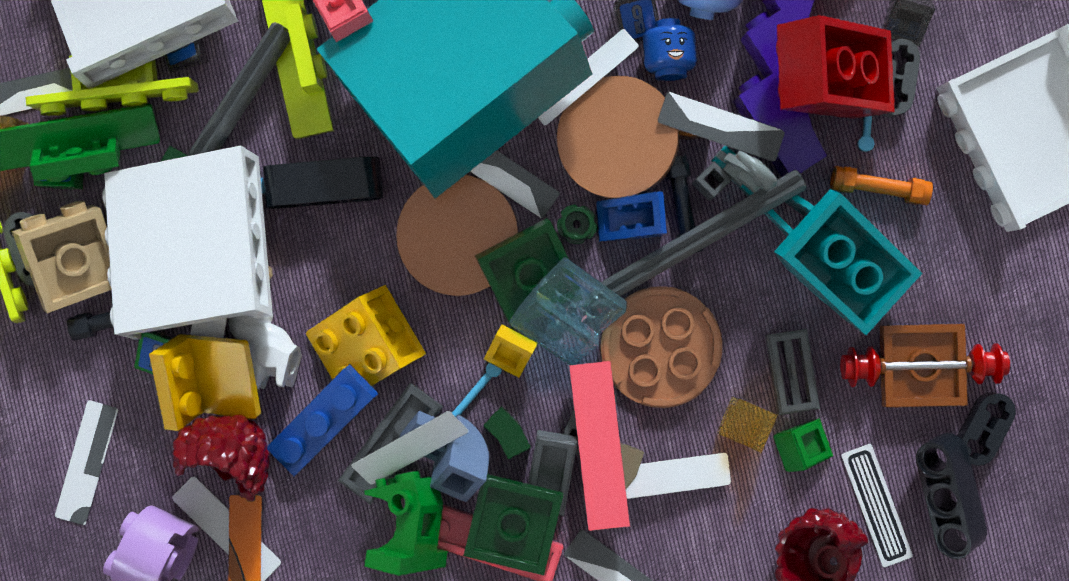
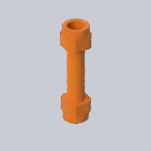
(914, 191)

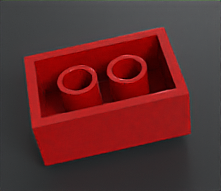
(834, 68)

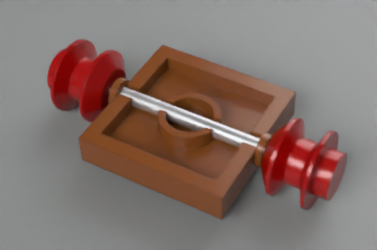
(924, 365)

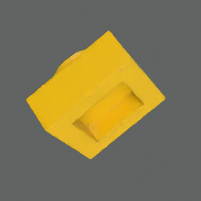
(510, 351)

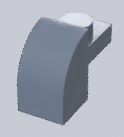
(459, 465)

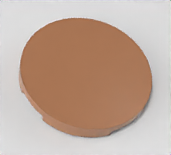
(614, 138)
(445, 234)
(662, 347)

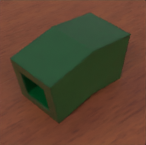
(508, 432)

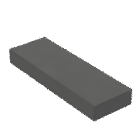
(405, 408)

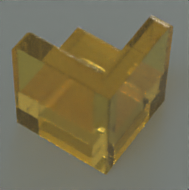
(747, 424)

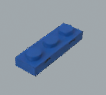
(322, 420)

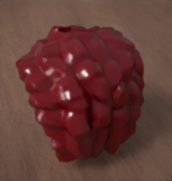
(230, 447)
(814, 542)

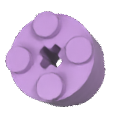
(152, 547)

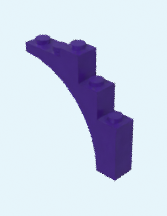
(760, 97)

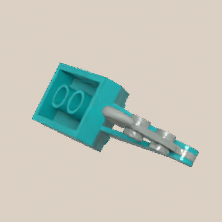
(832, 248)

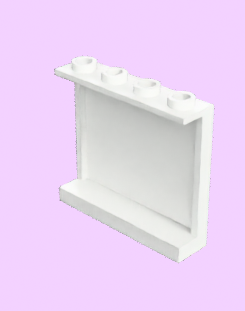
(124, 34)
(1016, 128)
(186, 242)

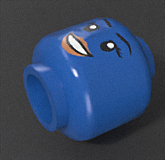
(669, 50)

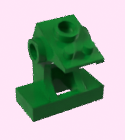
(417, 526)

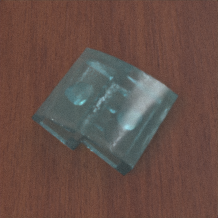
(568, 312)

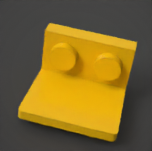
(368, 336)
(204, 377)

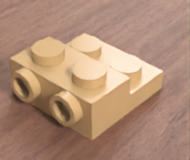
(65, 254)

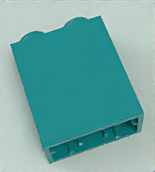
(460, 75)

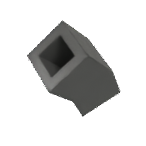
(704, 188)

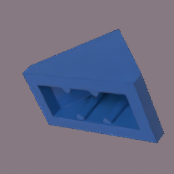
(631, 217)

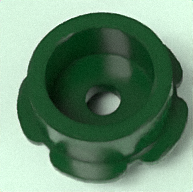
(586, 218)

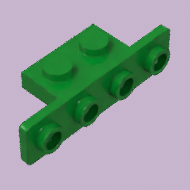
(77, 143)

